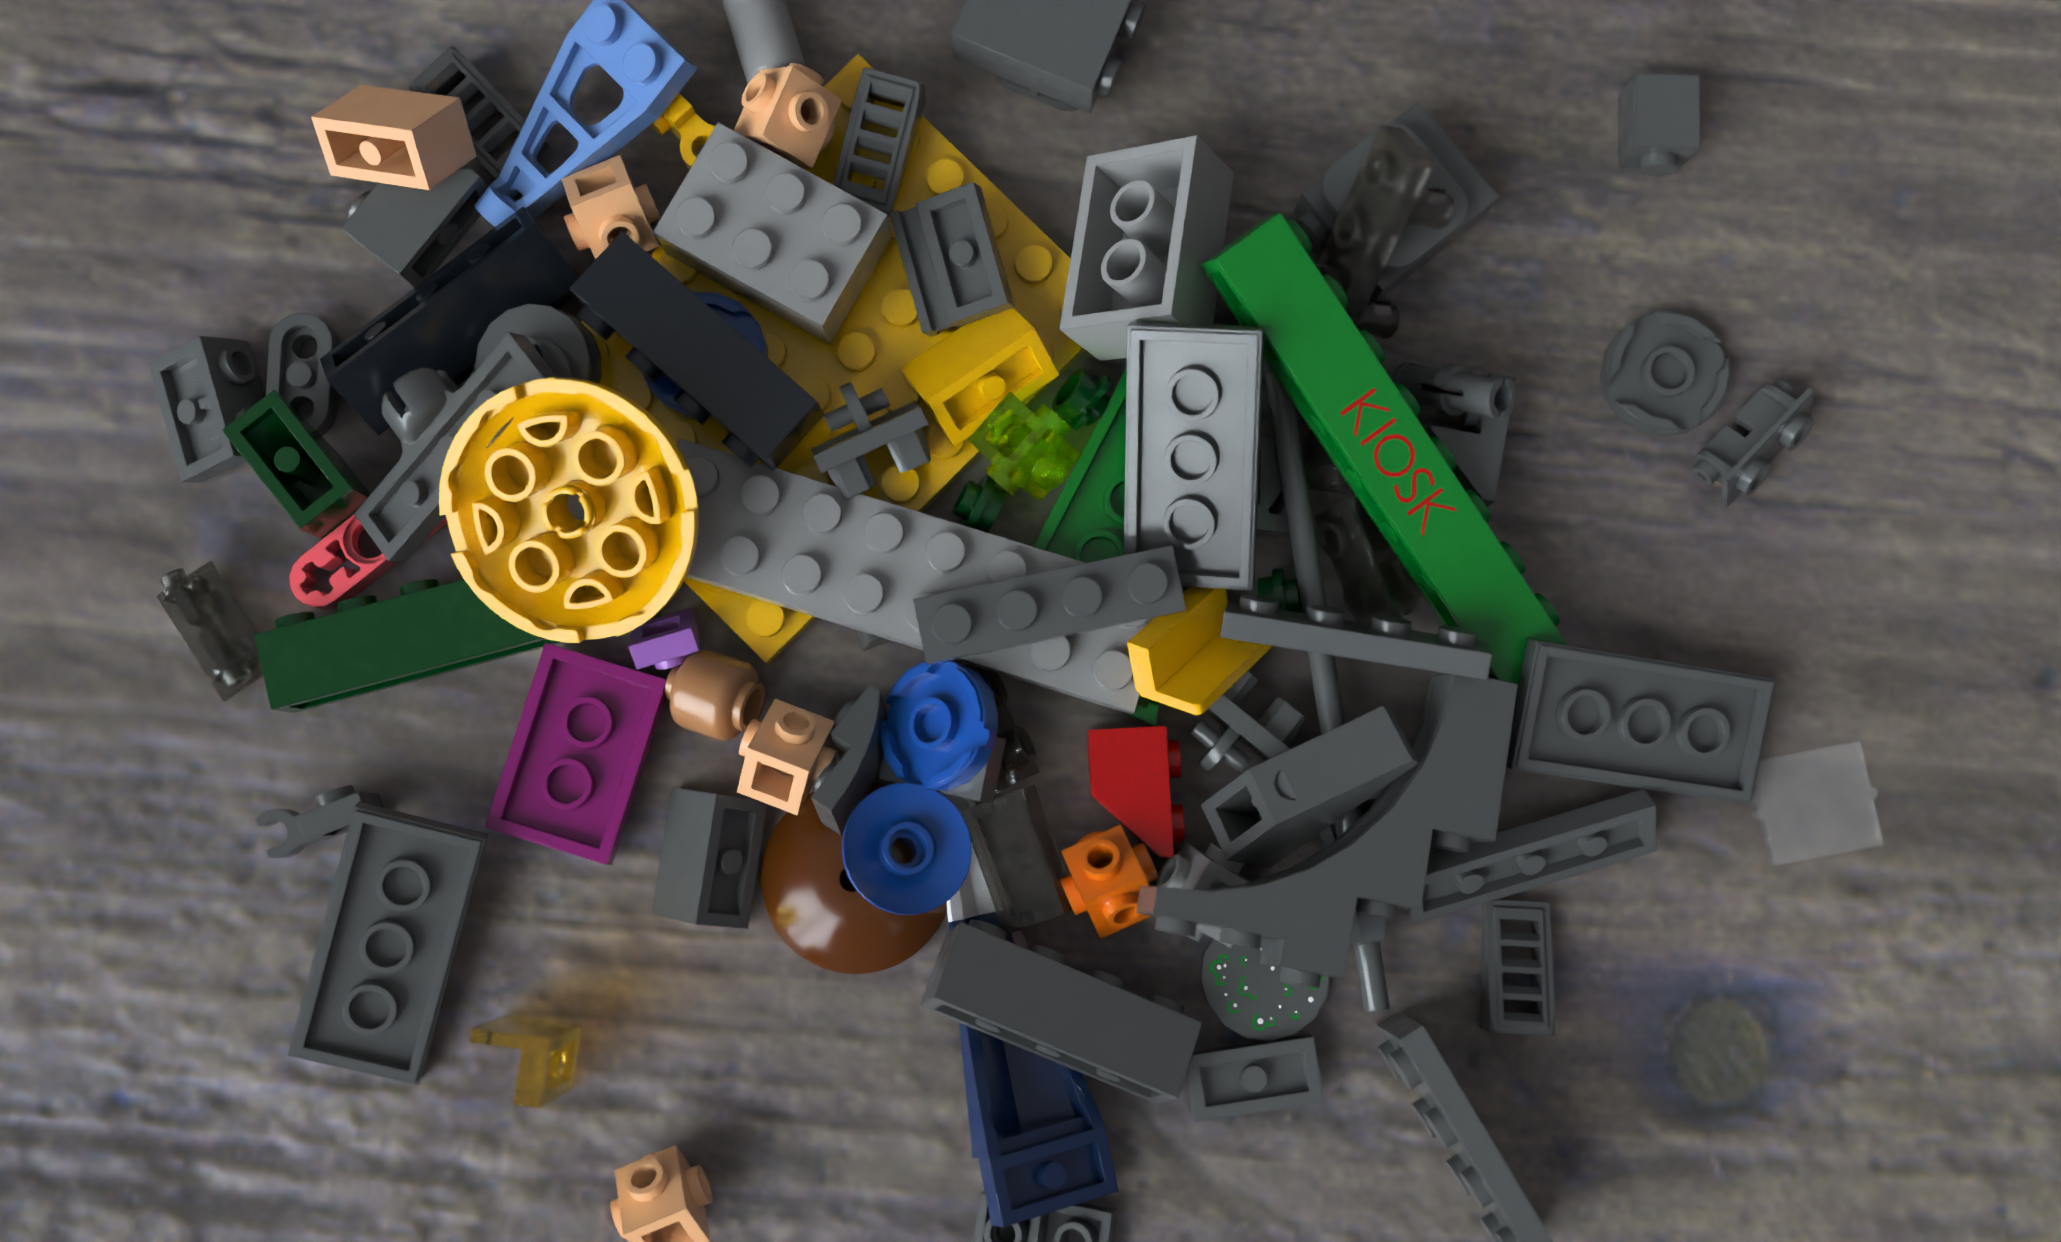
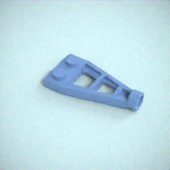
(636, 58)

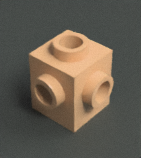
(789, 113)
(606, 204)
(788, 744)
(662, 1199)

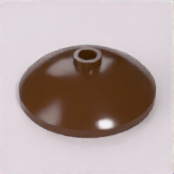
(824, 917)

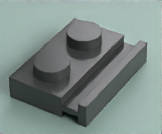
(952, 259)

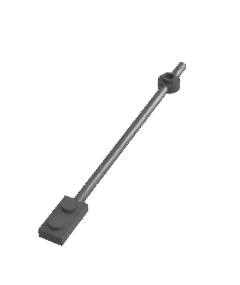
(1367, 930)

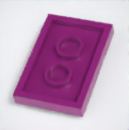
(577, 754)

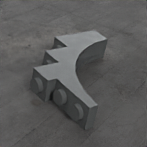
(1379, 859)

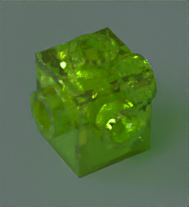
(1025, 447)

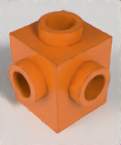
(1107, 879)

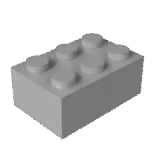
(774, 233)
(1141, 239)

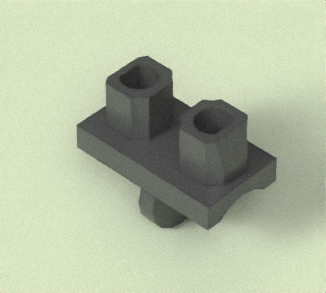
(897, 429)
(1265, 737)

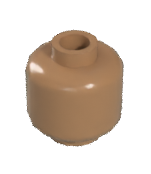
(715, 694)

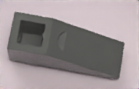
(1307, 788)

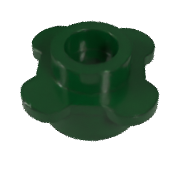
(1082, 399)

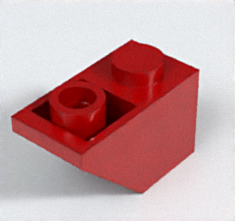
(1133, 784)

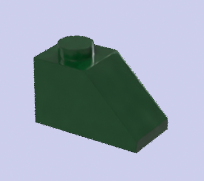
(297, 465)

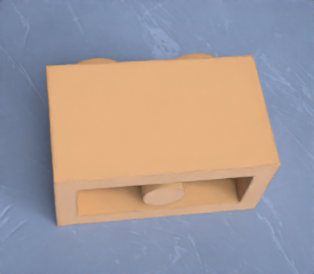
(394, 136)

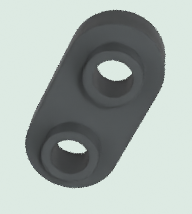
(299, 378)

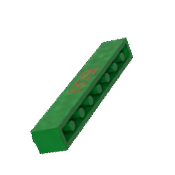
(1379, 443)

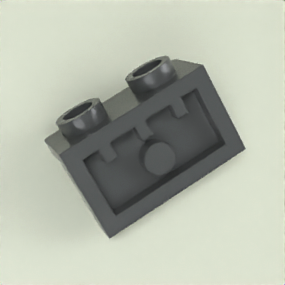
(200, 394)

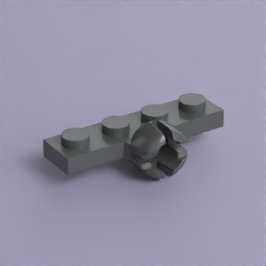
(406, 501)

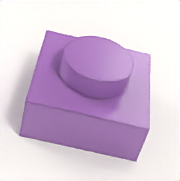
(665, 640)

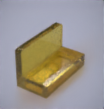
(545, 1057)

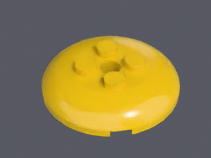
(514, 519)

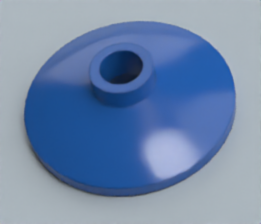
(931, 830)

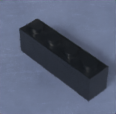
(448, 314)
(697, 352)

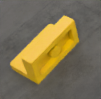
(977, 368)
(1184, 658)

